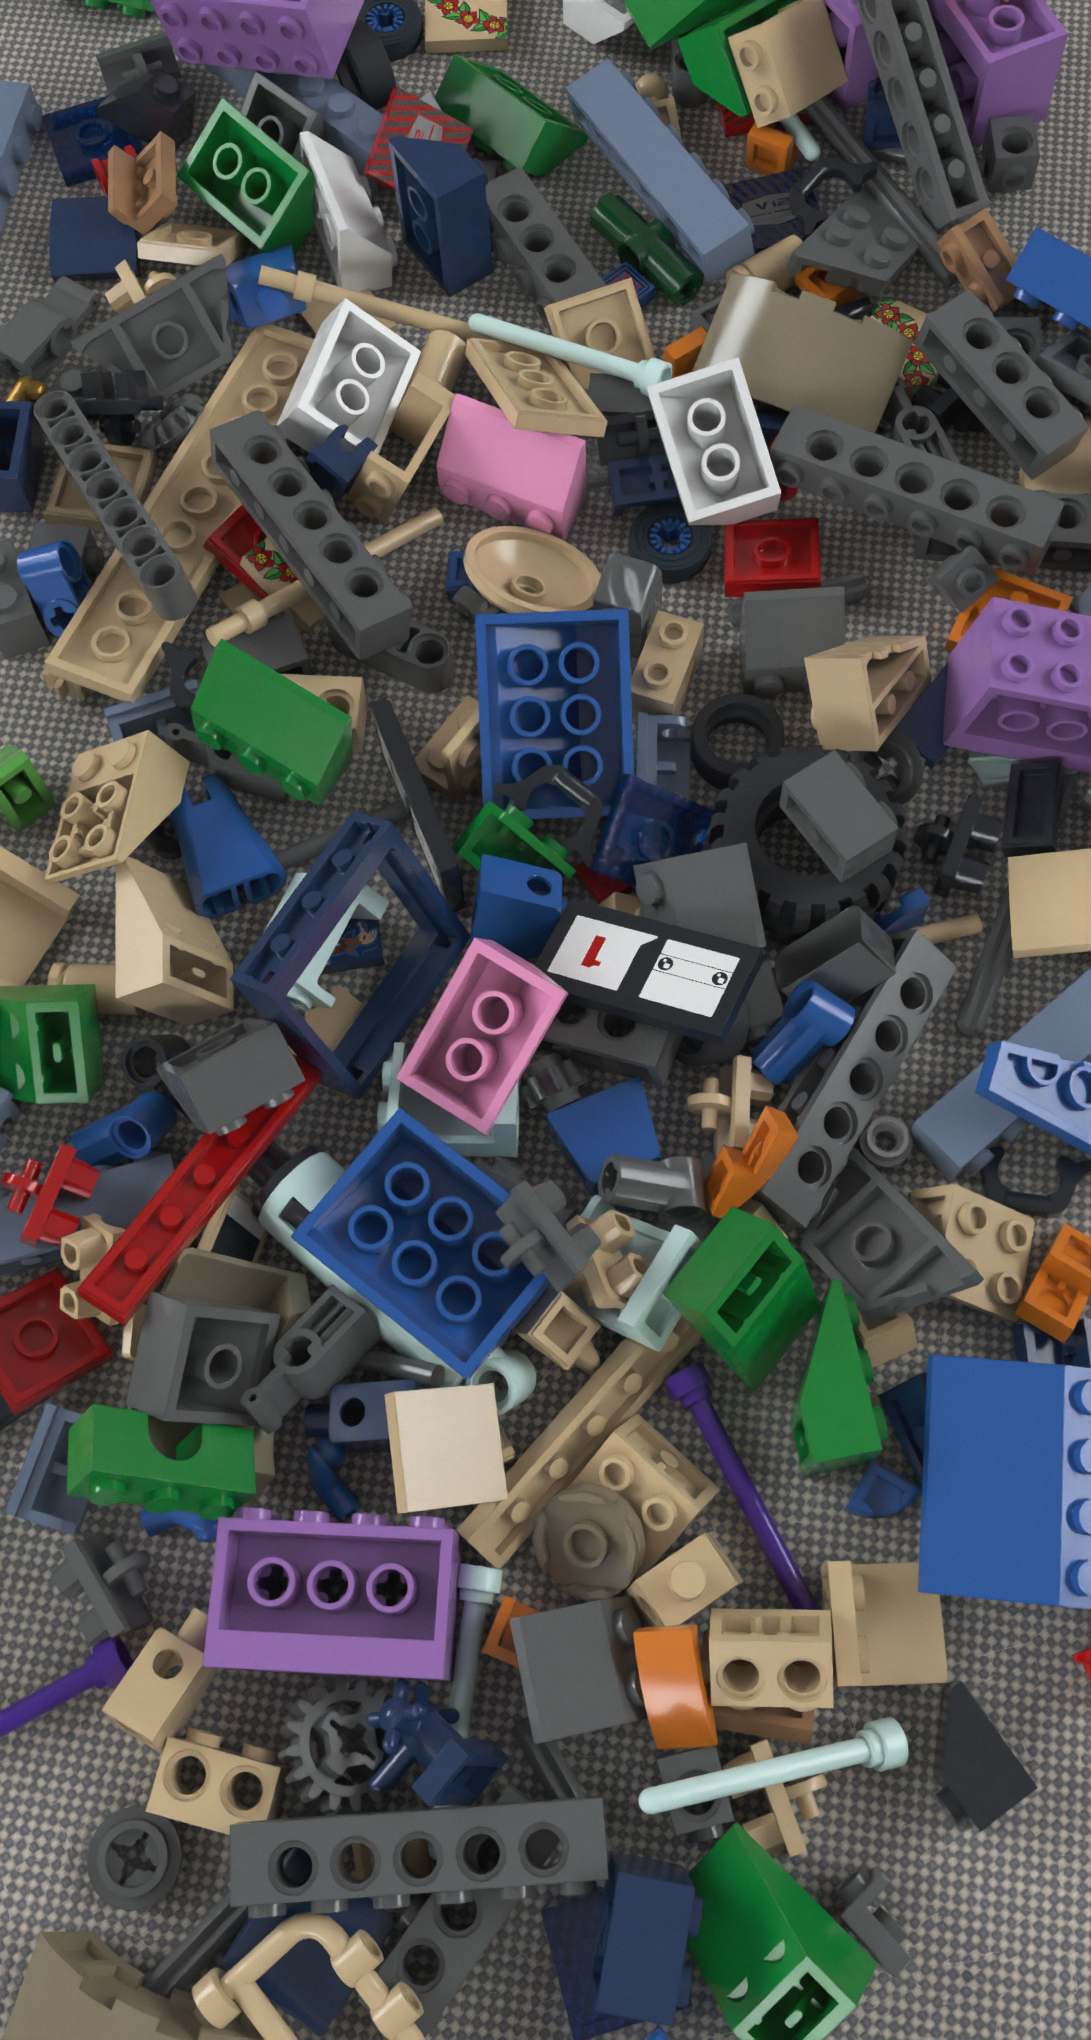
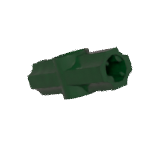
(647, 248)

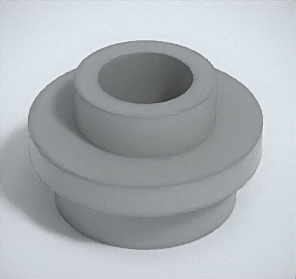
(896, 1131)

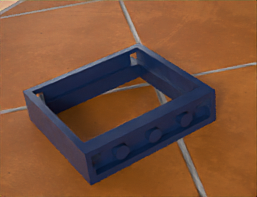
(308, 920)

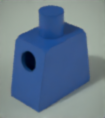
(258, 303)
(516, 905)
(603, 1125)

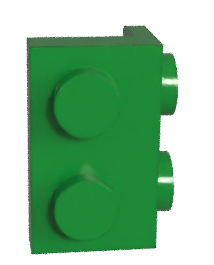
(507, 836)

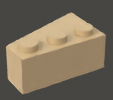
(865, 689)

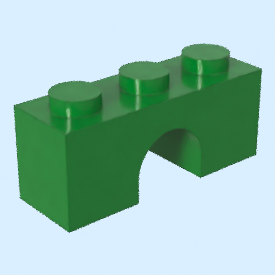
(117, 1464)

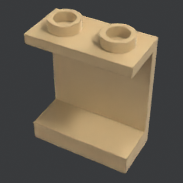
(788, 61)
(417, 422)
(29, 917)

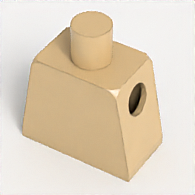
(684, 1583)
(156, 1706)

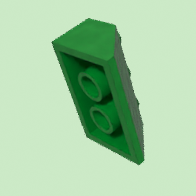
(711, 58)
(507, 117)
(251, 180)
(272, 724)

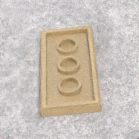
(534, 389)

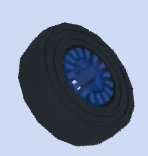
(406, 24)
(668, 522)

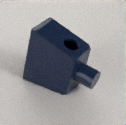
(356, 1415)

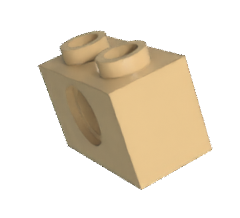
(666, 665)

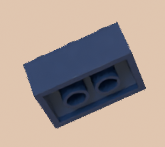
(443, 210)

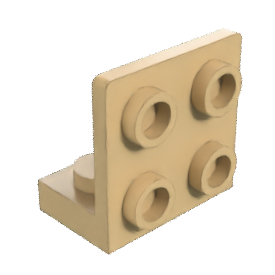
(453, 754)
(989, 1238)
(654, 1480)
(883, 1625)

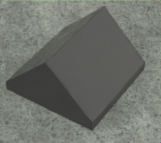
(281, 114)

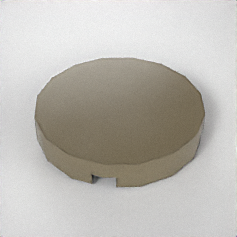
(589, 1542)

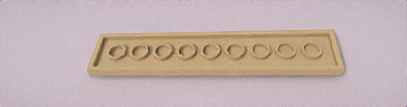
(116, 631)

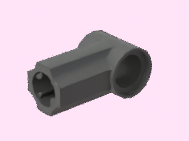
(667, 1187)

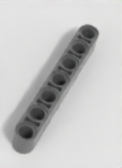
(116, 506)

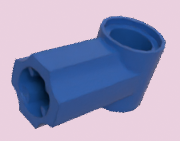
(808, 1021)
(126, 1132)

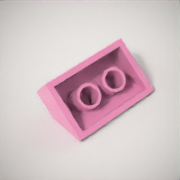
(510, 471)
(482, 1033)

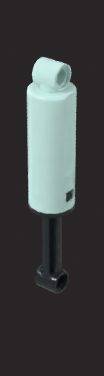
(288, 1196)

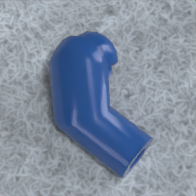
(327, 1482)
(159, 1522)

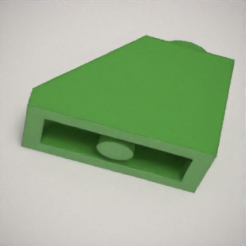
(21, 789)

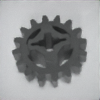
(323, 1732)

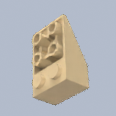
(115, 803)
(166, 951)

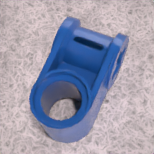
(55, 581)

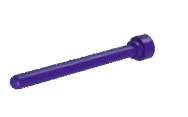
(693, 1392)
(102, 1668)

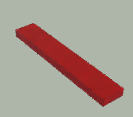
(185, 1206)

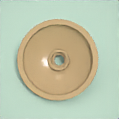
(530, 571)

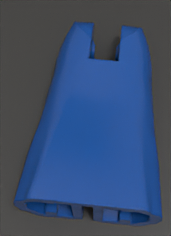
(223, 851)

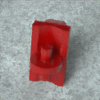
(65, 1175)

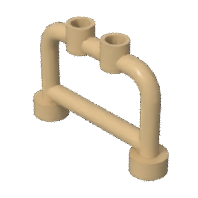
(225, 1995)

